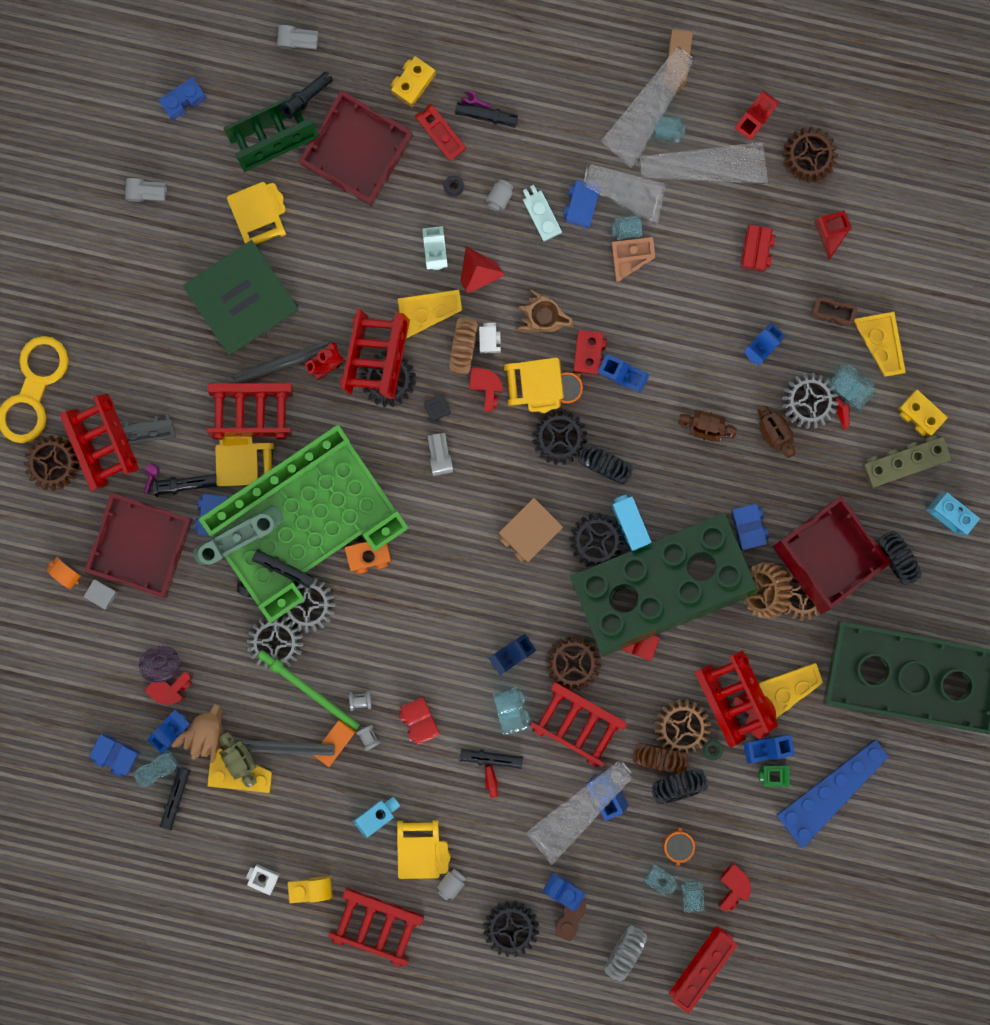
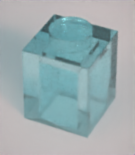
(669, 130)
(627, 228)
(692, 897)

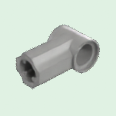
(291, 38)
(140, 190)
(440, 457)

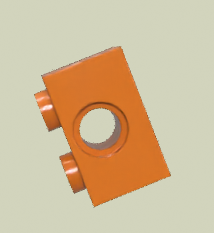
(359, 565)

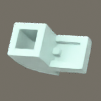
(435, 248)

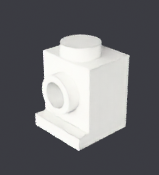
(489, 338)
(264, 886)

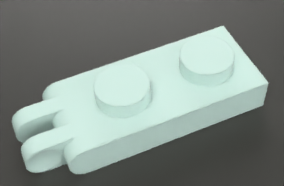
(541, 214)

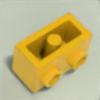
(413, 81)
(922, 414)

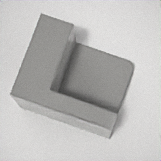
(101, 594)

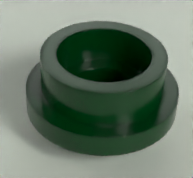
(719, 749)

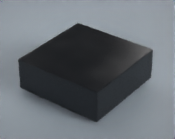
(437, 408)

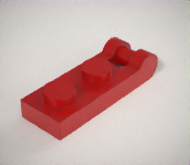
(440, 133)

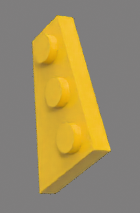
(429, 309)
(883, 342)
(791, 687)
(221, 778)

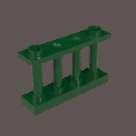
(273, 146)

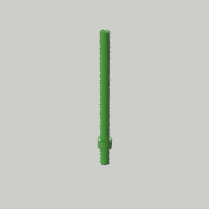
(277, 666)

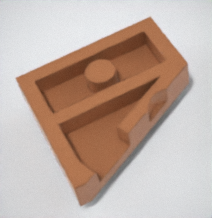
(631, 255)

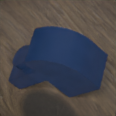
(512, 654)

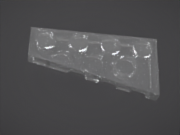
(629, 191)

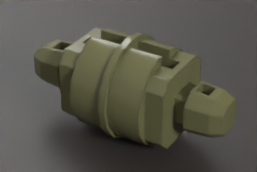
(237, 759)

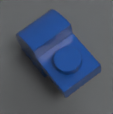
(764, 344)
(623, 374)
(168, 731)
(769, 748)
(564, 891)

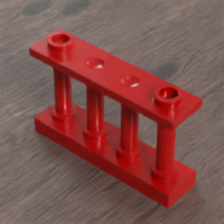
(390, 365)
(260, 392)
(84, 449)
(721, 707)
(595, 714)
(391, 912)
(702, 969)

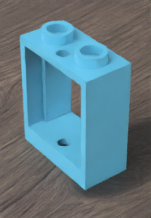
(947, 511)
(631, 522)

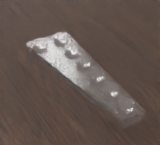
(639, 121)
(721, 164)
(571, 818)

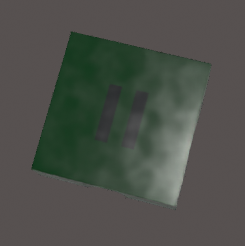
(240, 297)

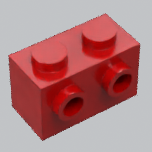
(589, 352)

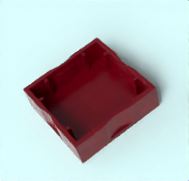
(356, 148)
(138, 545)
(831, 555)

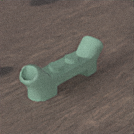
(238, 536)

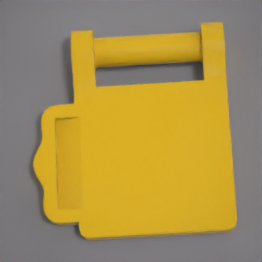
(257, 208)
(540, 384)
(239, 461)
(421, 855)

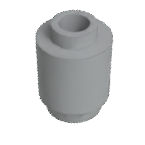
(499, 195)
(451, 884)

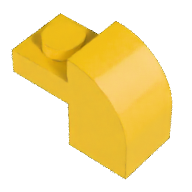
(310, 890)

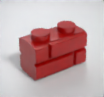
(756, 248)

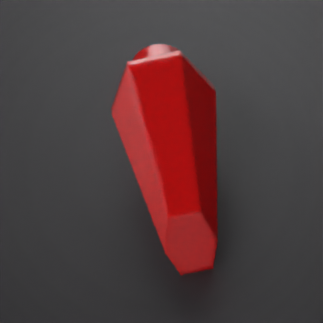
(843, 413)
(491, 781)

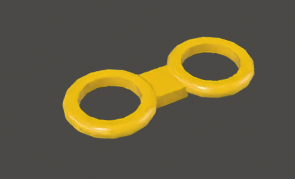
(33, 389)

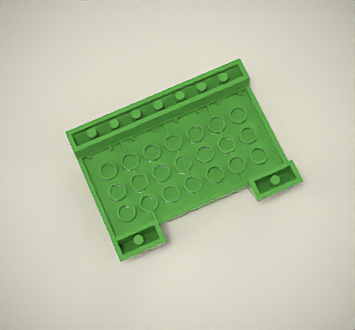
(324, 505)

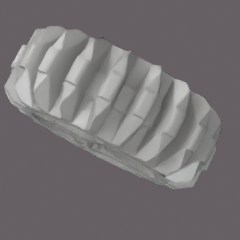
(808, 392)
(325, 605)
(275, 633)
(625, 953)

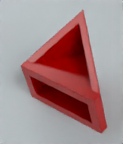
(832, 230)
(478, 271)

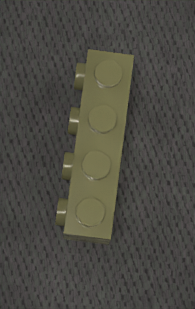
(906, 462)

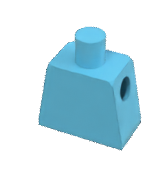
(367, 821)

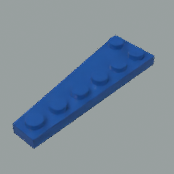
(821, 802)

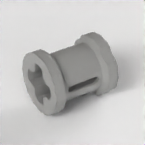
(360, 700)
(368, 738)

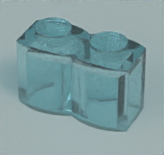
(851, 387)
(510, 710)
(154, 770)

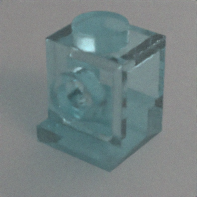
(655, 875)

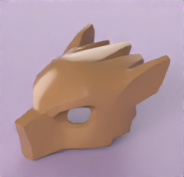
(543, 315)
(203, 734)

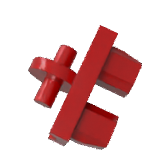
(324, 362)

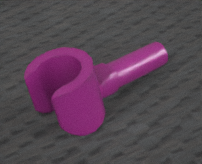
(472, 99)
(153, 471)

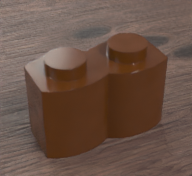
(839, 313)
(567, 923)

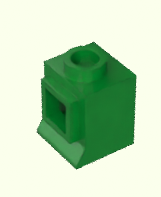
(764, 775)

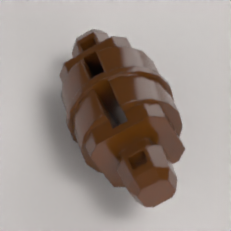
(707, 426)
(781, 429)

